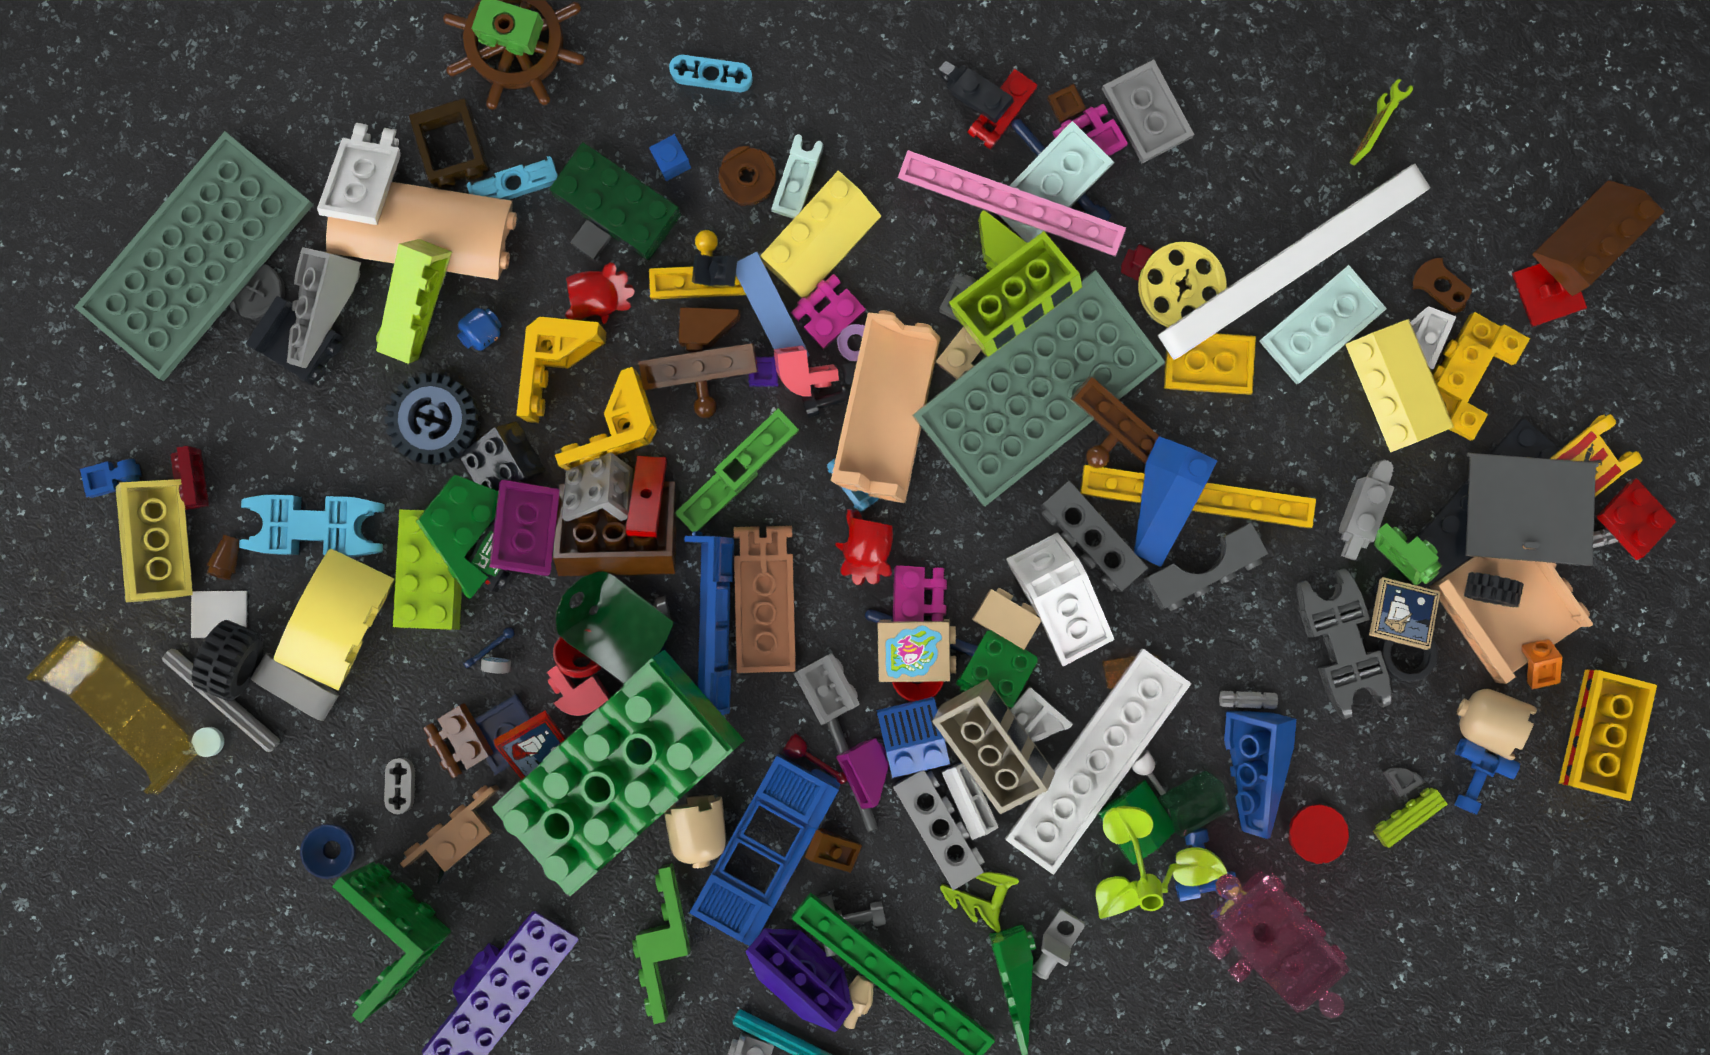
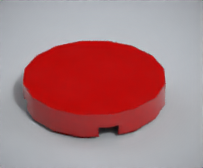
(1318, 833)

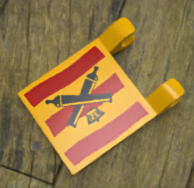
(1591, 448)

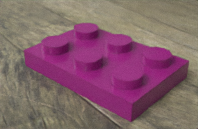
(524, 528)

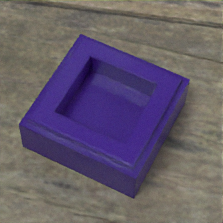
(766, 374)

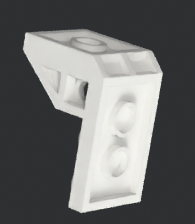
(1061, 598)

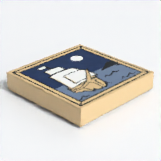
(1404, 613)

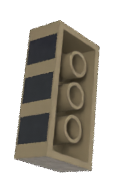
(994, 747)

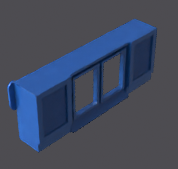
(716, 575)
(796, 797)

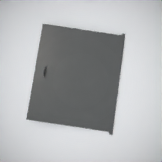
(1531, 506)

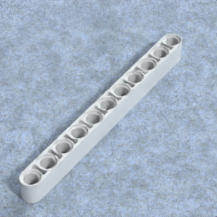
(1293, 261)

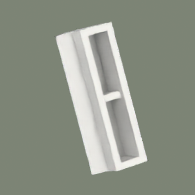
(970, 801)

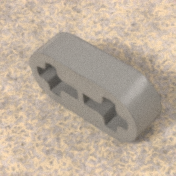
(392, 785)

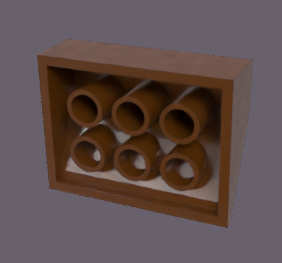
(601, 542)

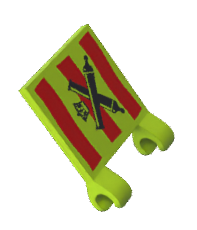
(1383, 114)

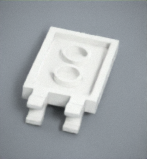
(360, 176)

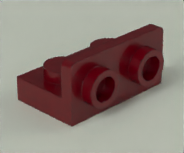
(188, 467)

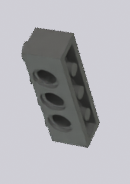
(1129, 564)

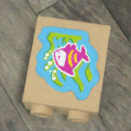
(915, 651)

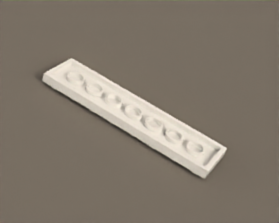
(1098, 761)

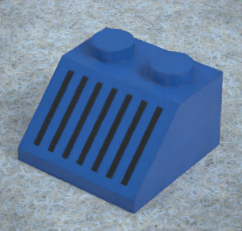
(912, 737)

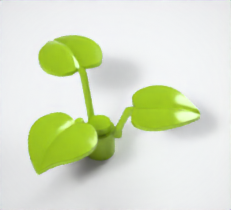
(1116, 894)

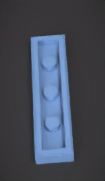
(767, 303)

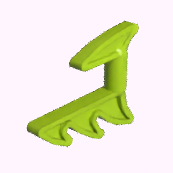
(988, 910)

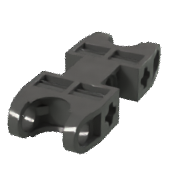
(1344, 644)

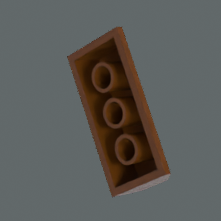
(1597, 235)

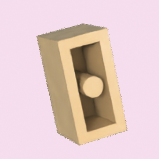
(1007, 618)

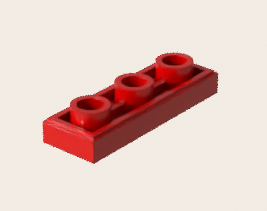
(646, 496)

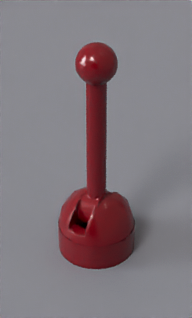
(796, 749)

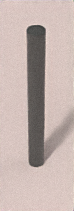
(841, 746)

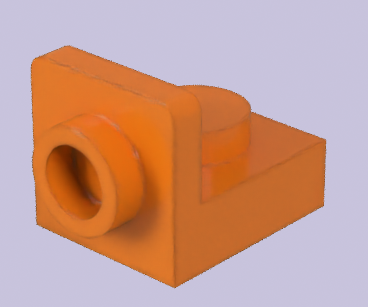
(1543, 663)

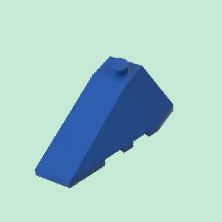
(1260, 757)

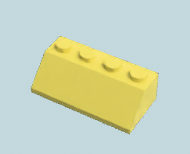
(820, 235)
(1399, 385)
(153, 540)

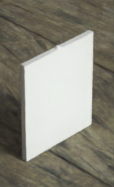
(212, 607)

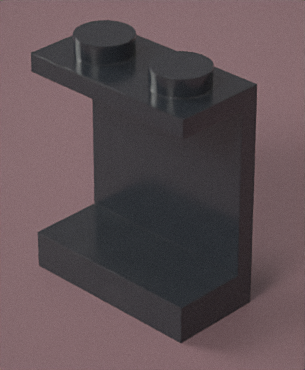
(272, 340)

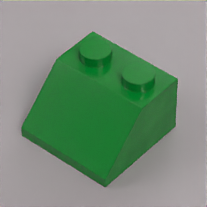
(1144, 798)

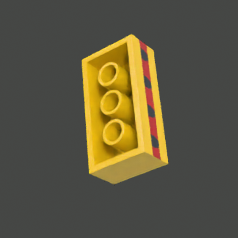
(1608, 734)

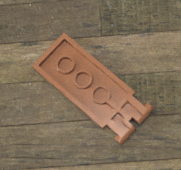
(764, 601)

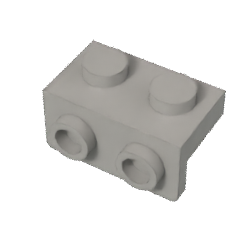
(827, 688)

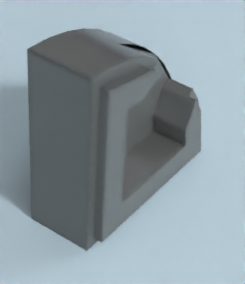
(1402, 780)

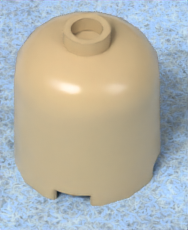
(1496, 721)
(697, 830)

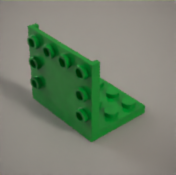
(401, 919)

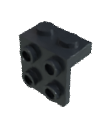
(502, 455)

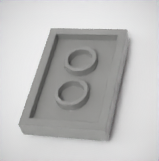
(1147, 111)

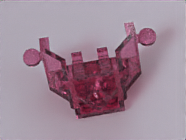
(1290, 953)

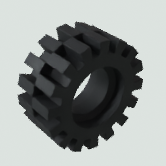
(1493, 589)

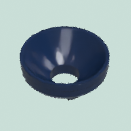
(314, 855)

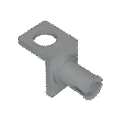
(1057, 946)

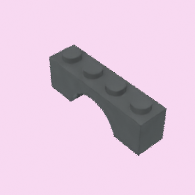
(1237, 550)

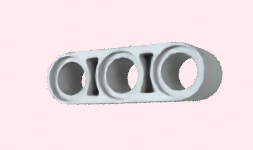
(295, 688)

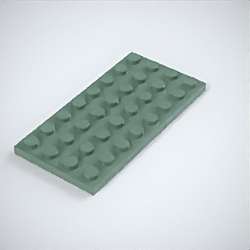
(194, 256)
(1018, 400)

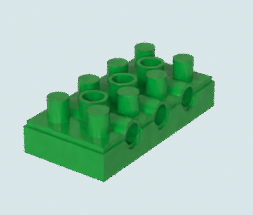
(606, 781)

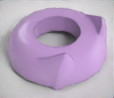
(843, 338)

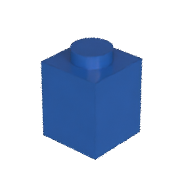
(670, 157)

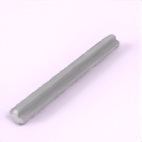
(230, 709)

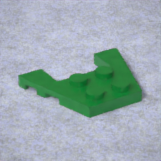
(455, 523)

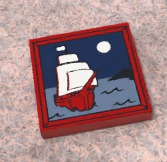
(529, 743)

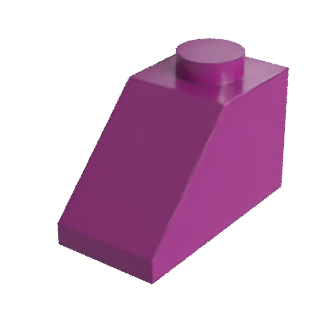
(865, 771)

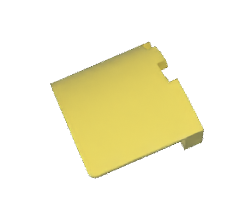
(333, 619)

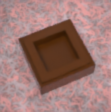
(1066, 103)

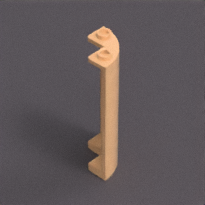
(460, 222)
(886, 390)

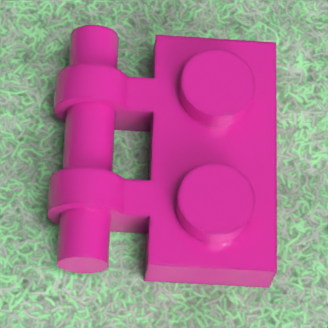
(1105, 136)
(833, 318)
(909, 594)

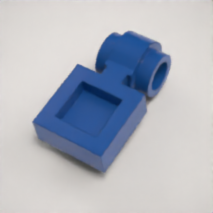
(103, 477)

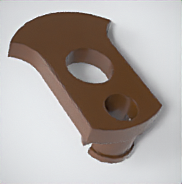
(1435, 270)

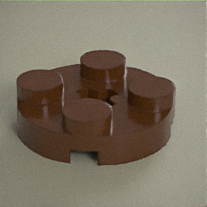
(752, 160)

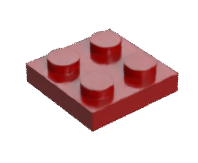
(1636, 519)

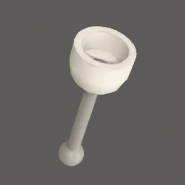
(1144, 766)

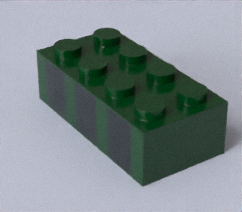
(615, 201)

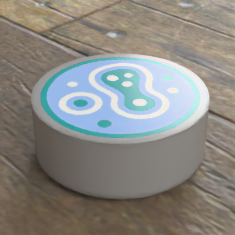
(495, 665)

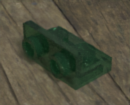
(1195, 803)

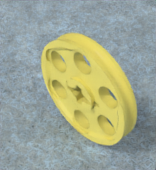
(1173, 274)

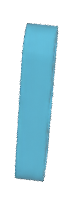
(689, 77)

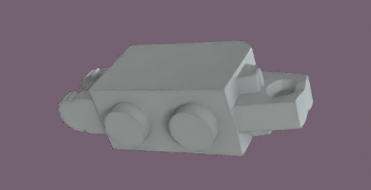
(1366, 509)

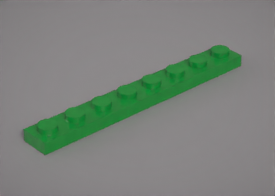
(892, 977)

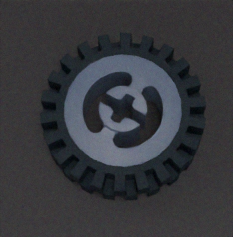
(442, 392)

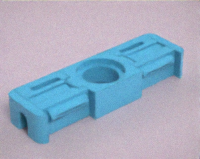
(533, 178)

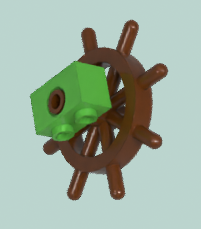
(514, 33)

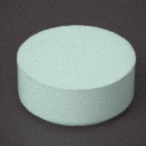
(208, 741)

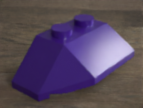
(801, 976)

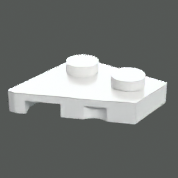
(1432, 330)
(1038, 716)

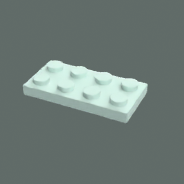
(1061, 173)
(1322, 324)

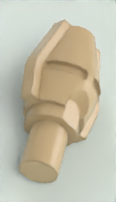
(862, 997)

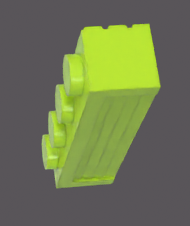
(1410, 817)

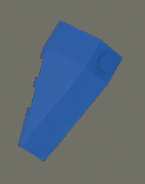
(1170, 491)

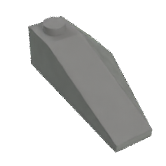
(324, 289)

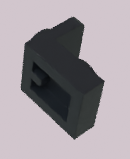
(714, 270)

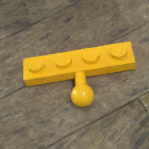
(677, 281)

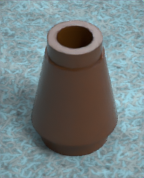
(224, 559)

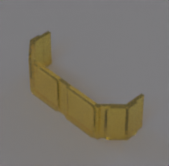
(119, 709)

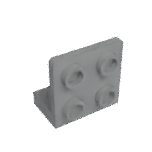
(598, 485)

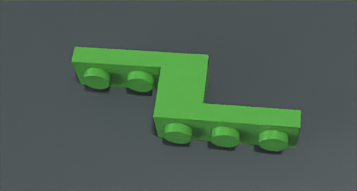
(737, 471)
(661, 944)

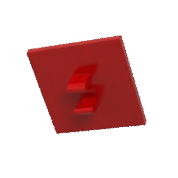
(1544, 296)

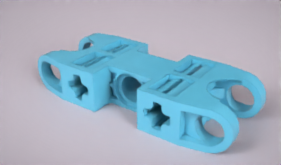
(288, 525)

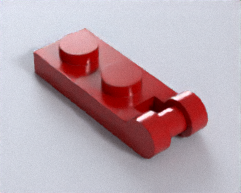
(1021, 89)

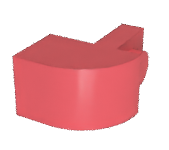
(794, 372)
(579, 699)

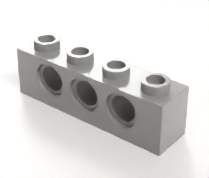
(956, 871)

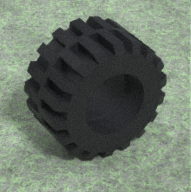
(227, 660)

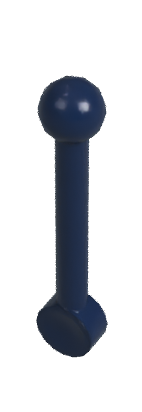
(508, 633)

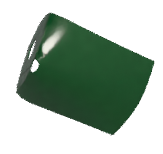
(623, 630)

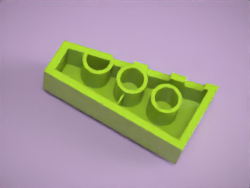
(411, 299)

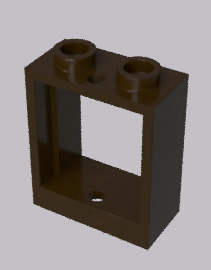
(440, 117)

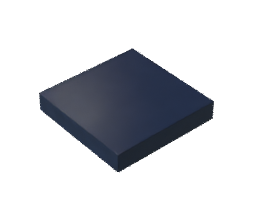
(499, 721)

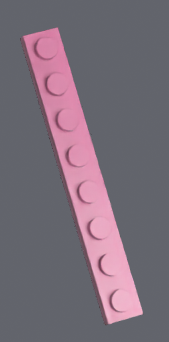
(1012, 203)

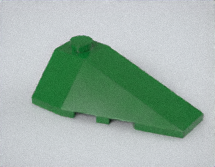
(1015, 965)

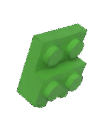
(1414, 560)

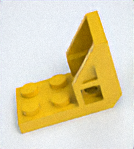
(571, 343)
(626, 405)

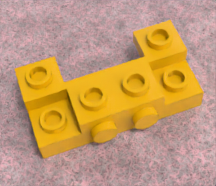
(1466, 363)

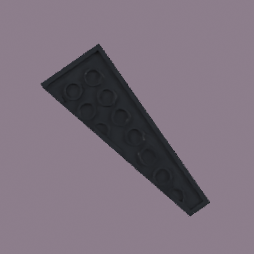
(1449, 525)

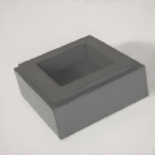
(590, 240)

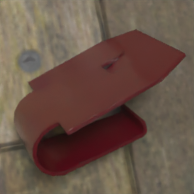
(1135, 261)

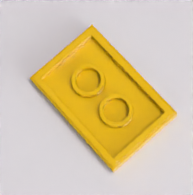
(1216, 365)

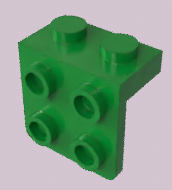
(1002, 664)

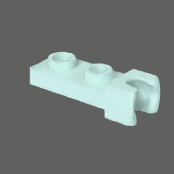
(797, 178)

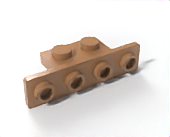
(458, 837)

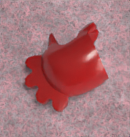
(598, 293)
(866, 549)

